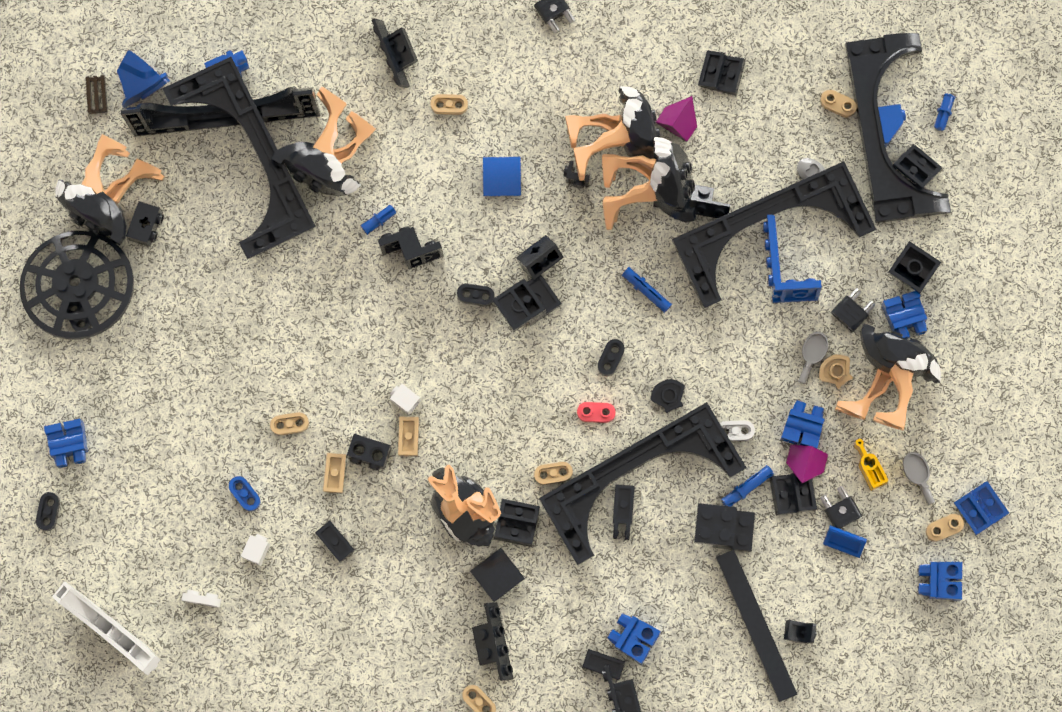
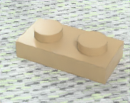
(408, 436)
(334, 473)

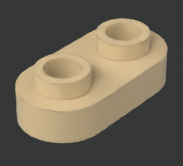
(449, 102)
(838, 103)
(289, 422)
(553, 473)
(945, 527)
(480, 701)

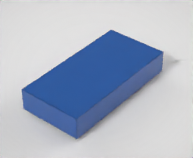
(844, 541)

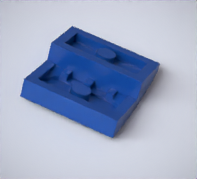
(502, 176)
(981, 507)

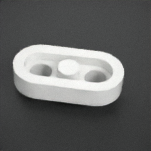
(735, 430)
(208, 600)

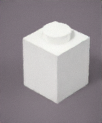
(404, 399)
(255, 549)

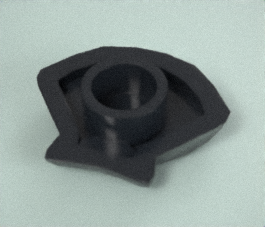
(668, 394)

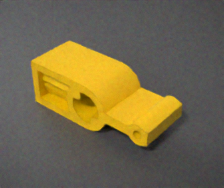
(875, 475)

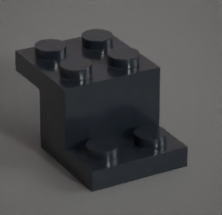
(410, 246)
(526, 302)
(724, 527)

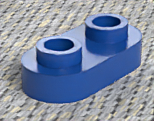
(244, 494)

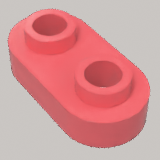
(596, 412)

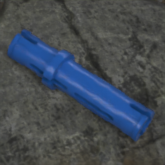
(646, 289)
(749, 485)

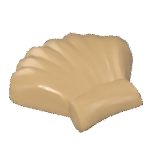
(835, 370)

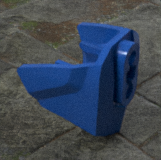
(138, 79)

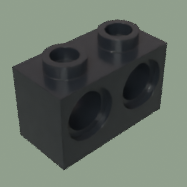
(371, 447)

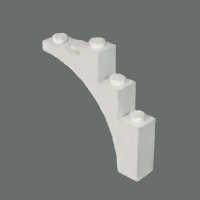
(107, 627)

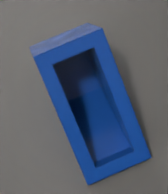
(891, 121)

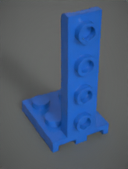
(791, 289)

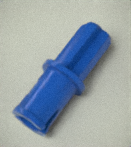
(944, 112)
(378, 219)

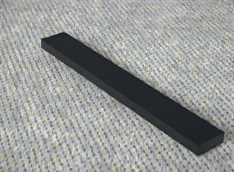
(756, 626)

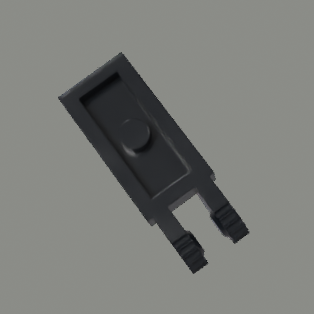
(623, 509)

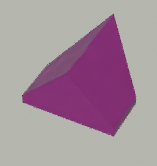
(679, 118)
(806, 461)

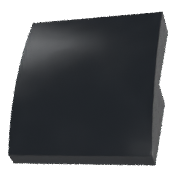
(721, 72)
(917, 166)
(792, 495)
(517, 522)
(497, 574)

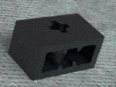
(143, 214)
(539, 257)

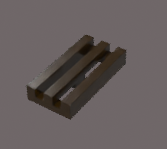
(95, 79)

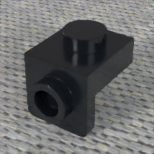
(572, 177)
(799, 631)

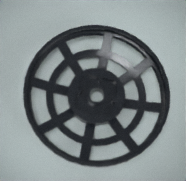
(83, 291)

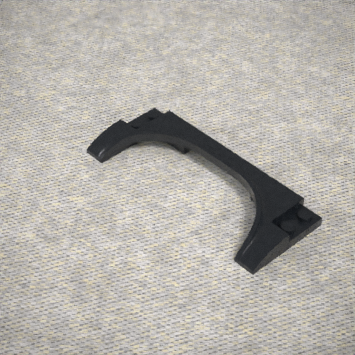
(225, 89)
(161, 119)
(827, 190)
(890, 191)
(692, 433)

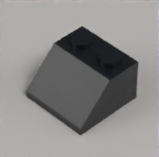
(914, 267)

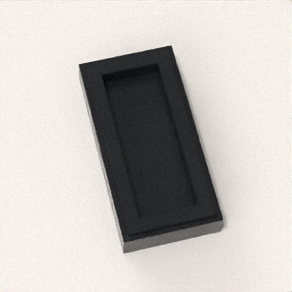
(596, 661)

